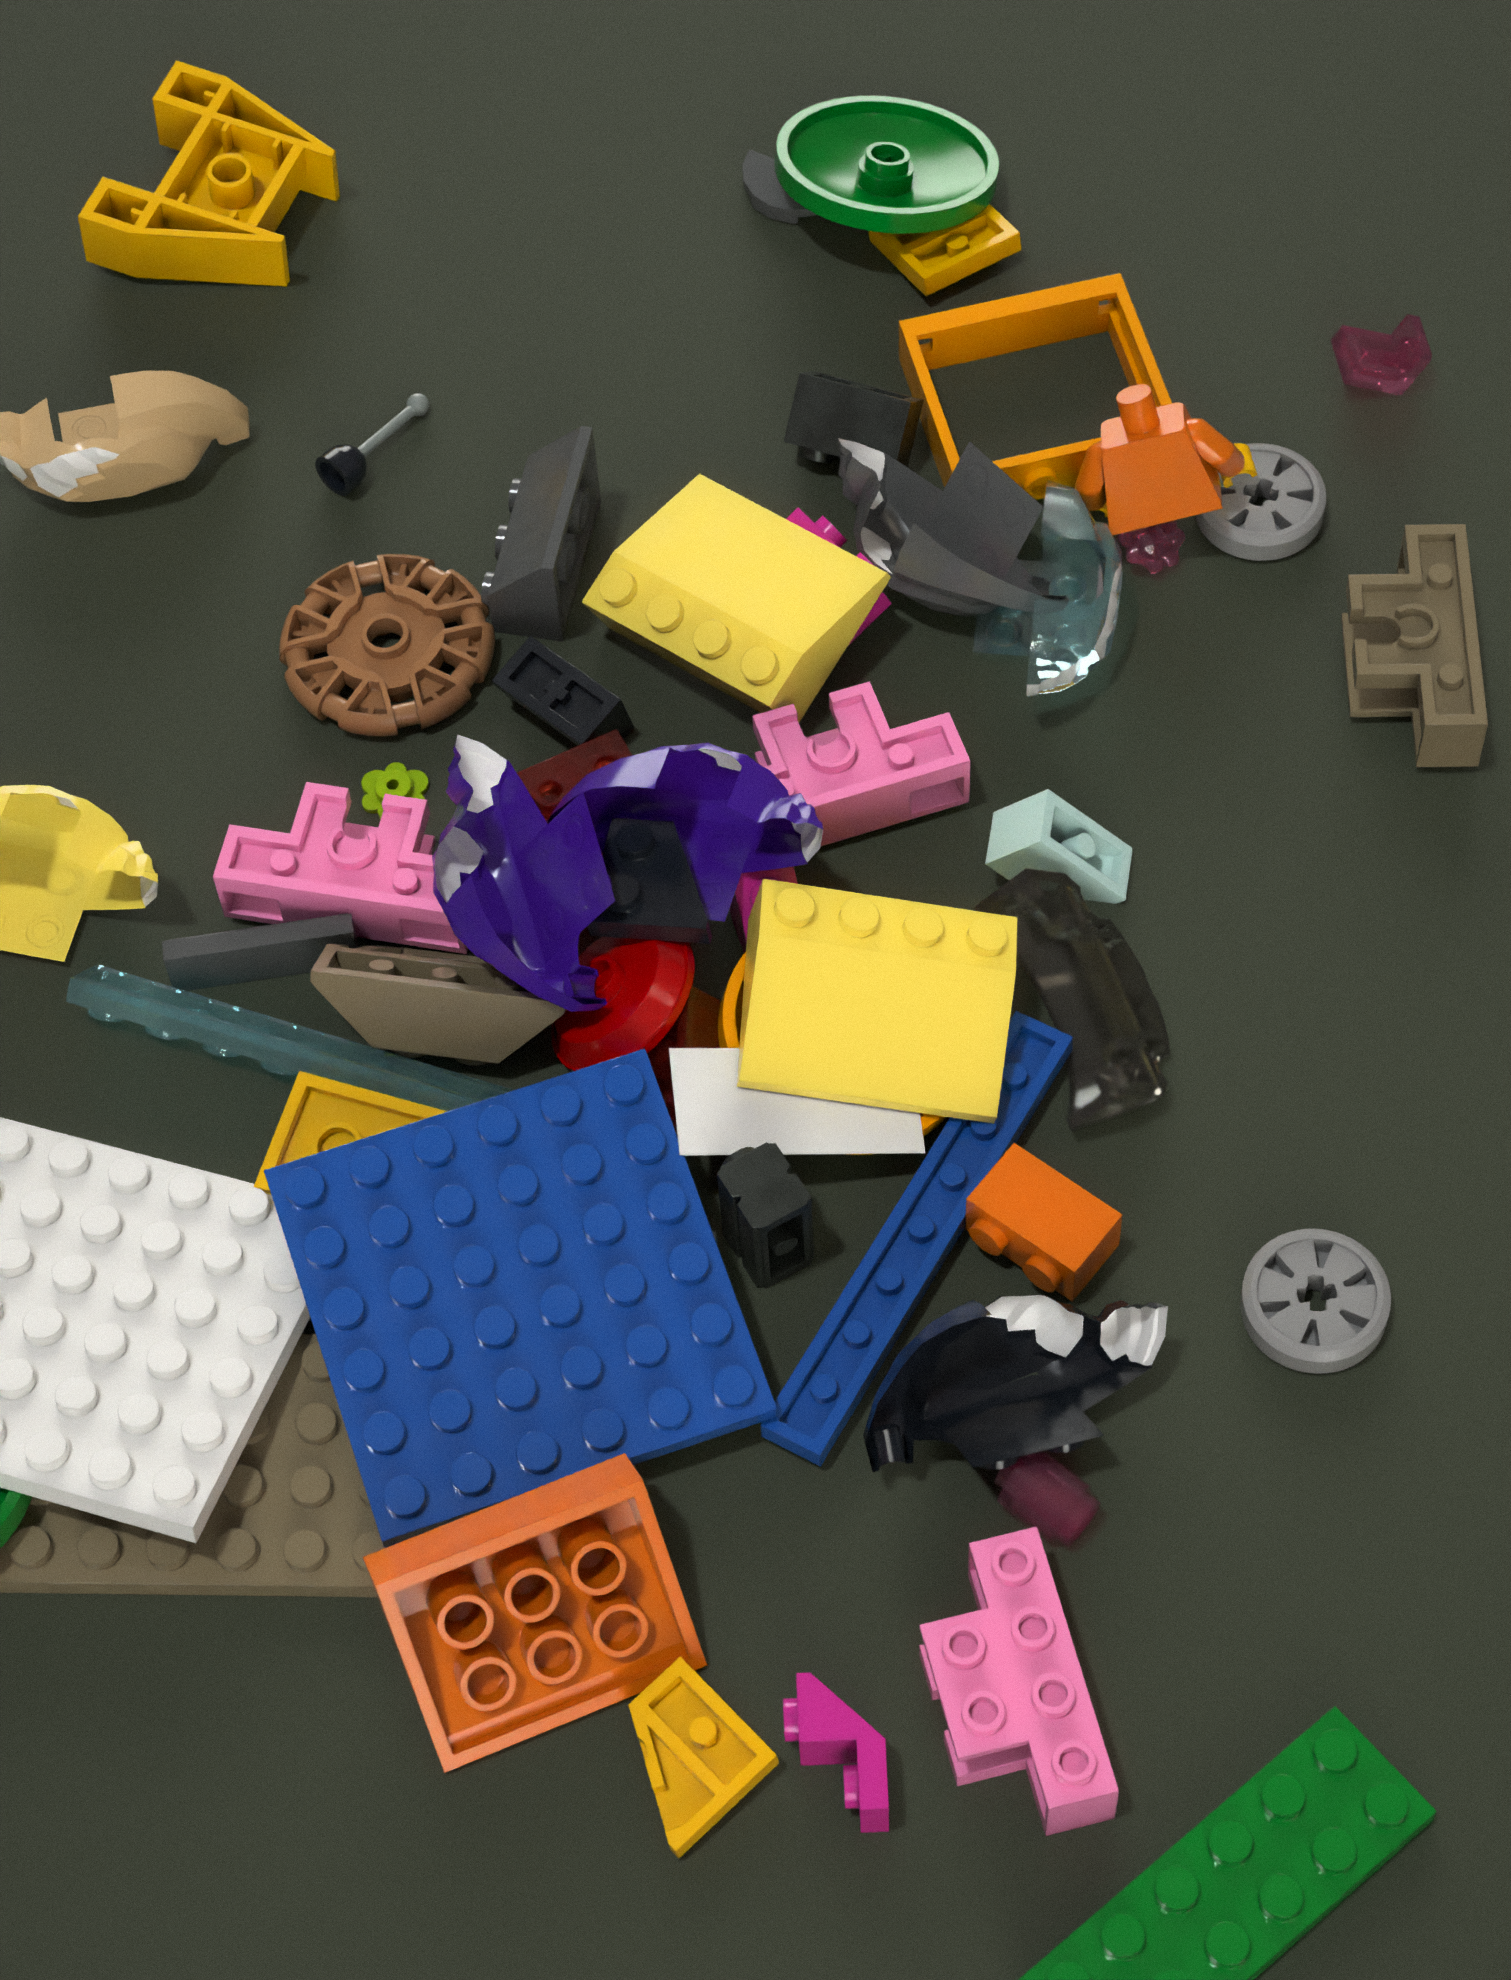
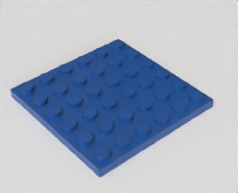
(517, 1295)

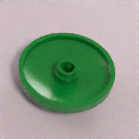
(886, 164)

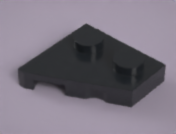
(650, 886)

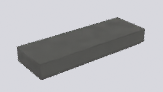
(254, 952)

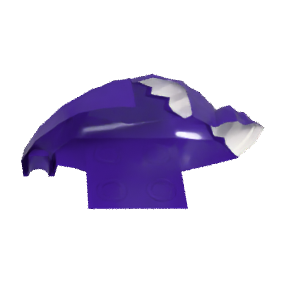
(724, 808)
(519, 884)

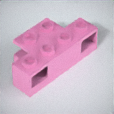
(863, 770)
(338, 869)
(1018, 1687)

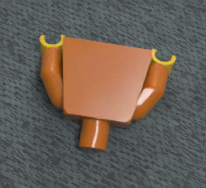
(1157, 464)

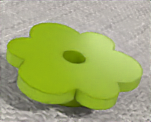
(392, 781)

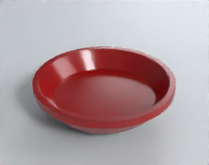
(644, 995)

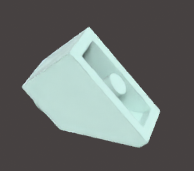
(1057, 837)

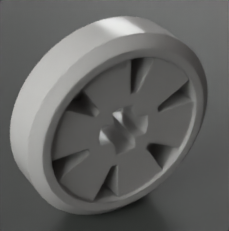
(1283, 522)
(1315, 1339)

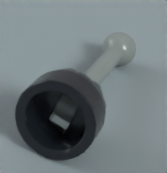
(345, 466)

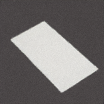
(723, 1118)

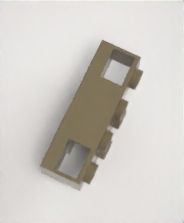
(1418, 648)

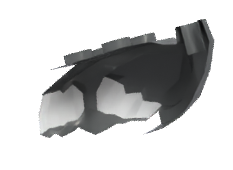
(949, 545)

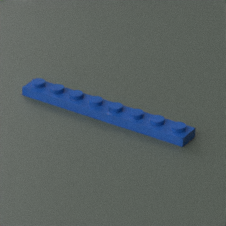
(909, 1251)

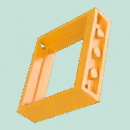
(1017, 325)

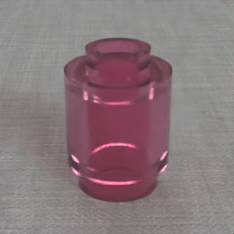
(1047, 1497)

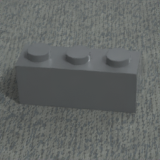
(545, 539)

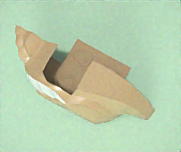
(122, 447)

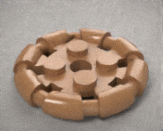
(392, 671)

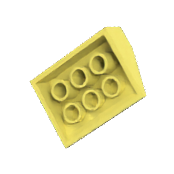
(737, 596)
(876, 1001)

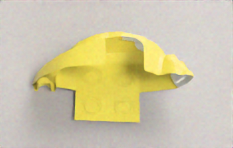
(62, 860)

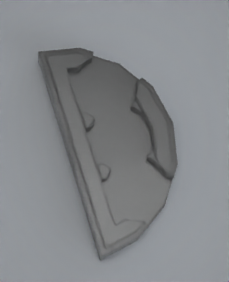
(767, 193)

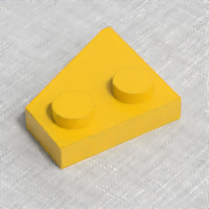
(950, 254)
(695, 1753)

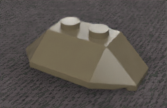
(430, 1002)

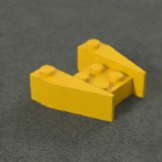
(220, 195)

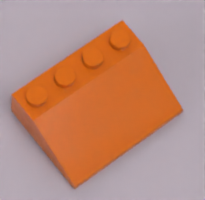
(534, 1610)

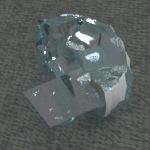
(1062, 637)

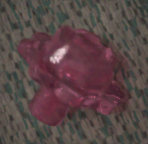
(1153, 545)

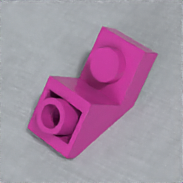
(837, 1735)

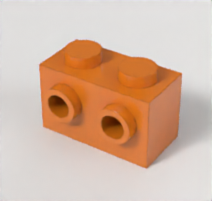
(1042, 1223)

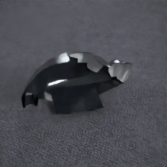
(962, 1368)

